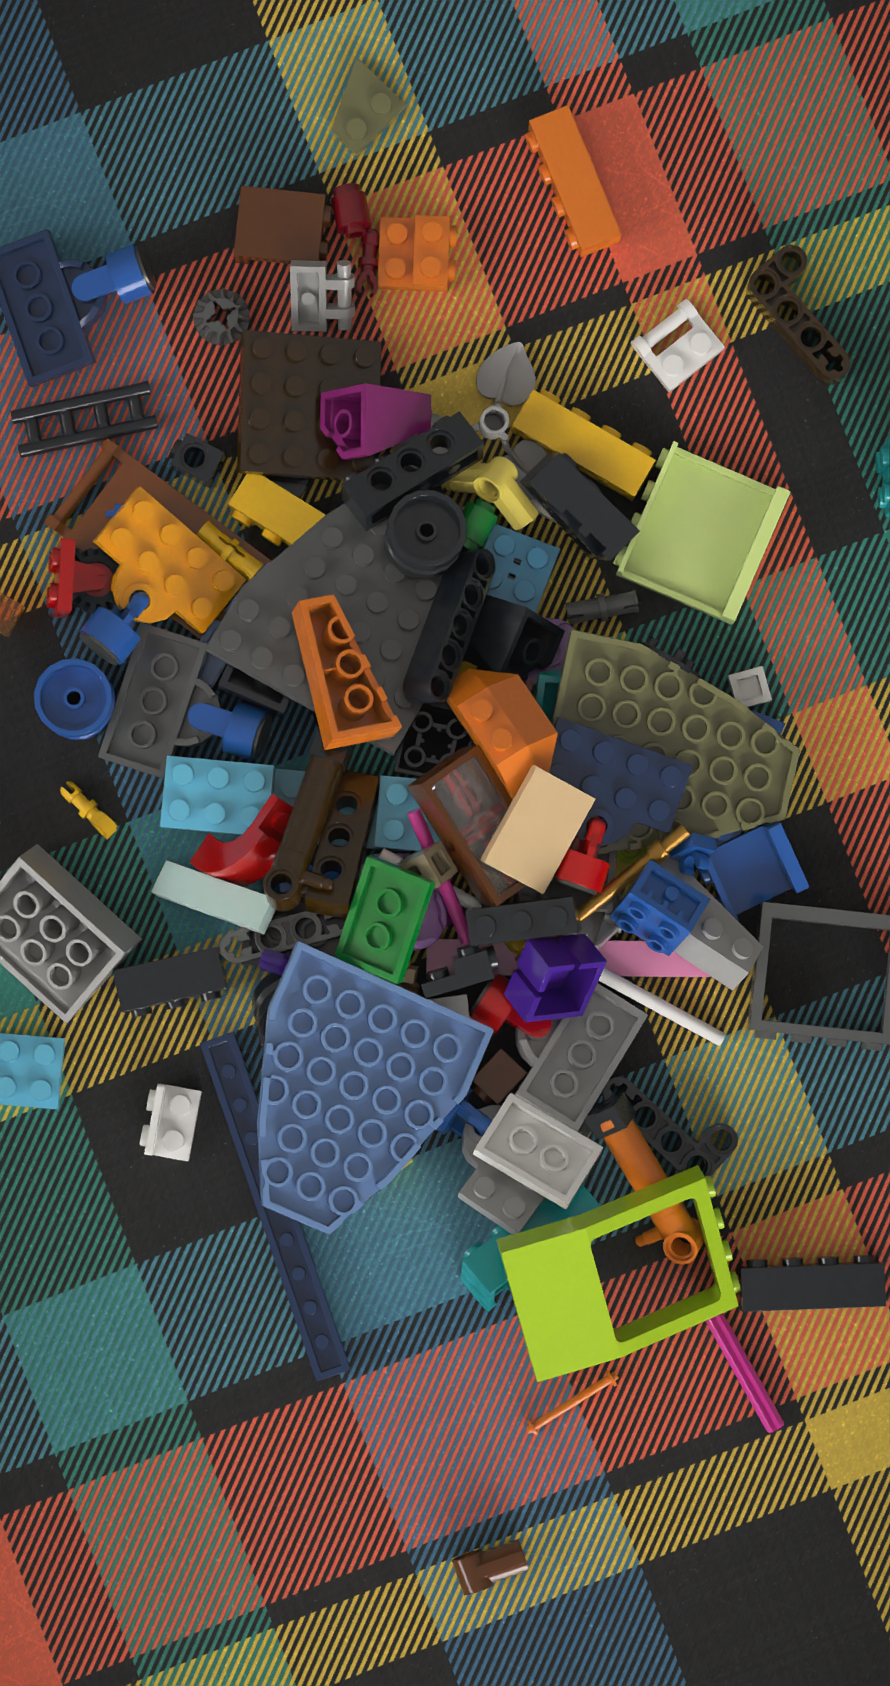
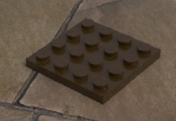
(282, 399)

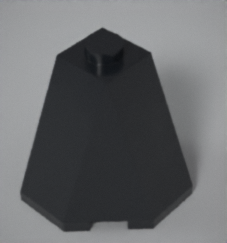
(514, 637)

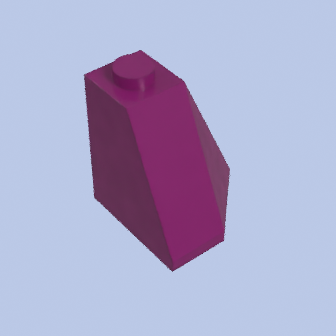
(372, 418)

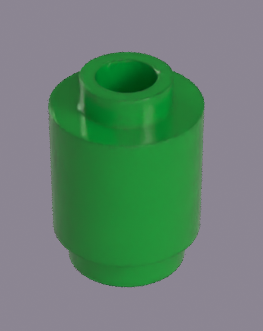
(479, 523)

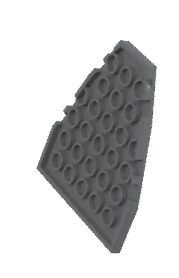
(376, 598)

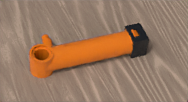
(615, 1124)

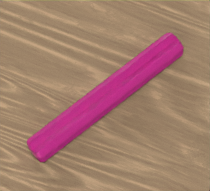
(745, 1373)

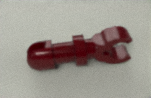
(368, 261)

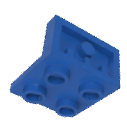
(660, 909)

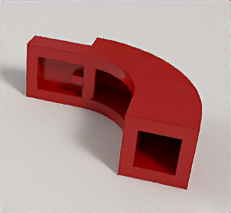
(249, 855)

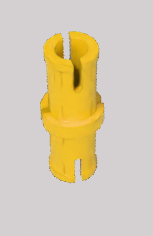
(230, 550)

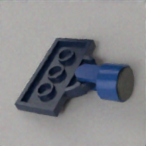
(55, 301)

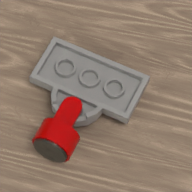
(567, 1055)

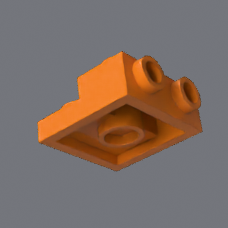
(416, 253)

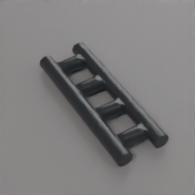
(64, 410)

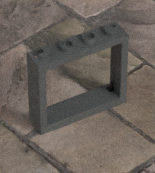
(801, 1032)

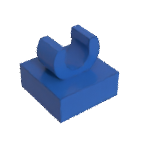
(692, 850)

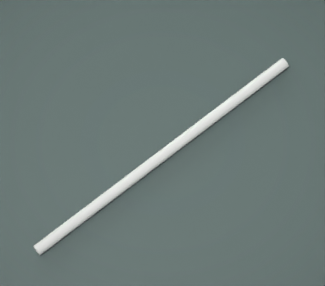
(612, 980)

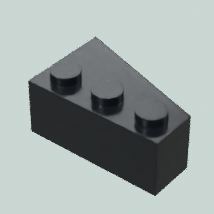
(579, 507)

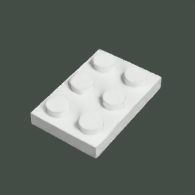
(538, 1151)

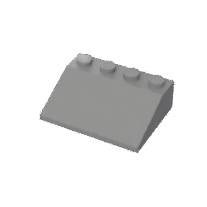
(58, 933)

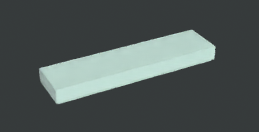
(214, 897)

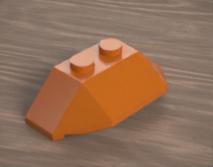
(504, 723)

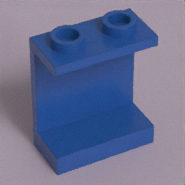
(753, 868)

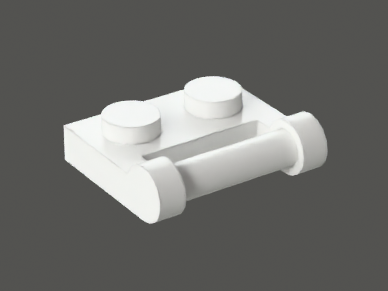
(685, 354)

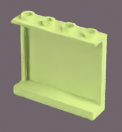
(701, 533)

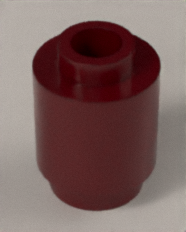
(350, 210)

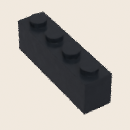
(812, 1285)

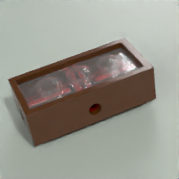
(465, 808)

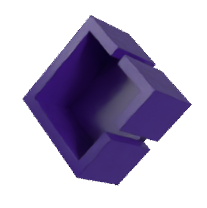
(555, 977)

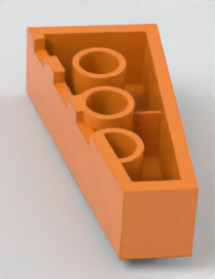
(339, 676)

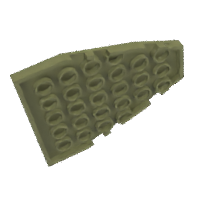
(633, 694)

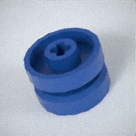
(74, 678)

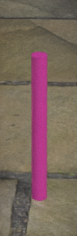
(446, 890)

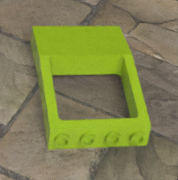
(562, 1295)

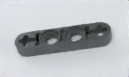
(286, 926)

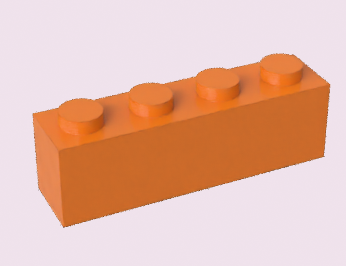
(573, 180)

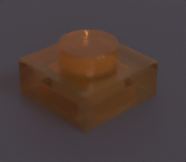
(9, 614)

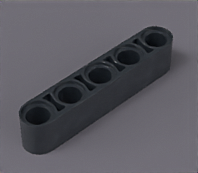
(449, 628)

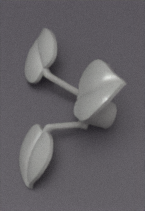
(509, 379)

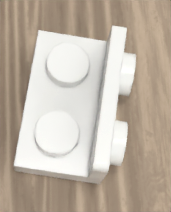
(171, 1121)

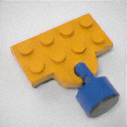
(158, 573)

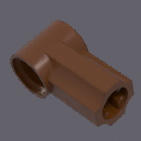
(480, 1568)

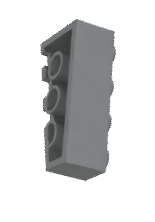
(718, 940)

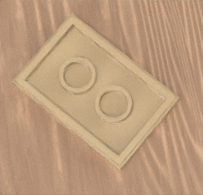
(537, 829)

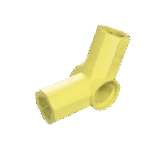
(497, 485)

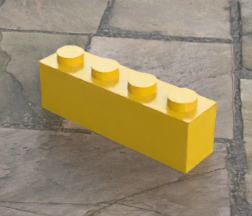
(593, 448)
(272, 509)

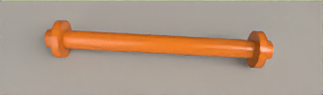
(532, 1427)

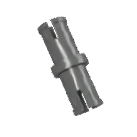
(602, 607)

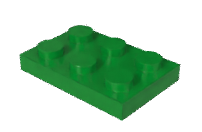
(384, 919)

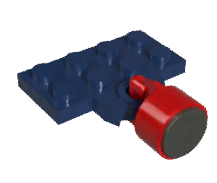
(627, 788)

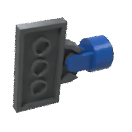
(170, 706)

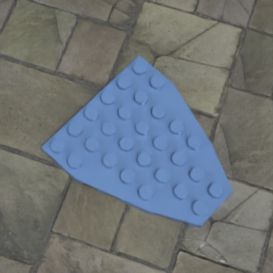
(352, 1085)

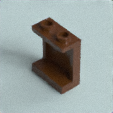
(281, 226)

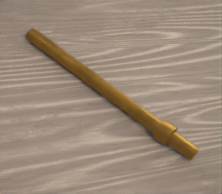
(657, 852)

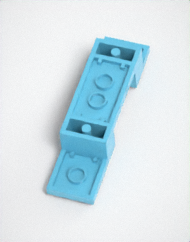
(230, 794)

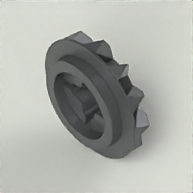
(214, 331)

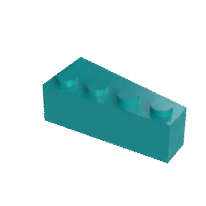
(483, 1266)

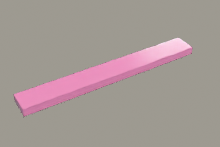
(622, 958)

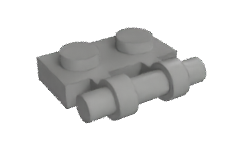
(309, 295)

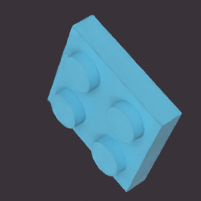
(31, 1070)

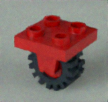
(79, 579)

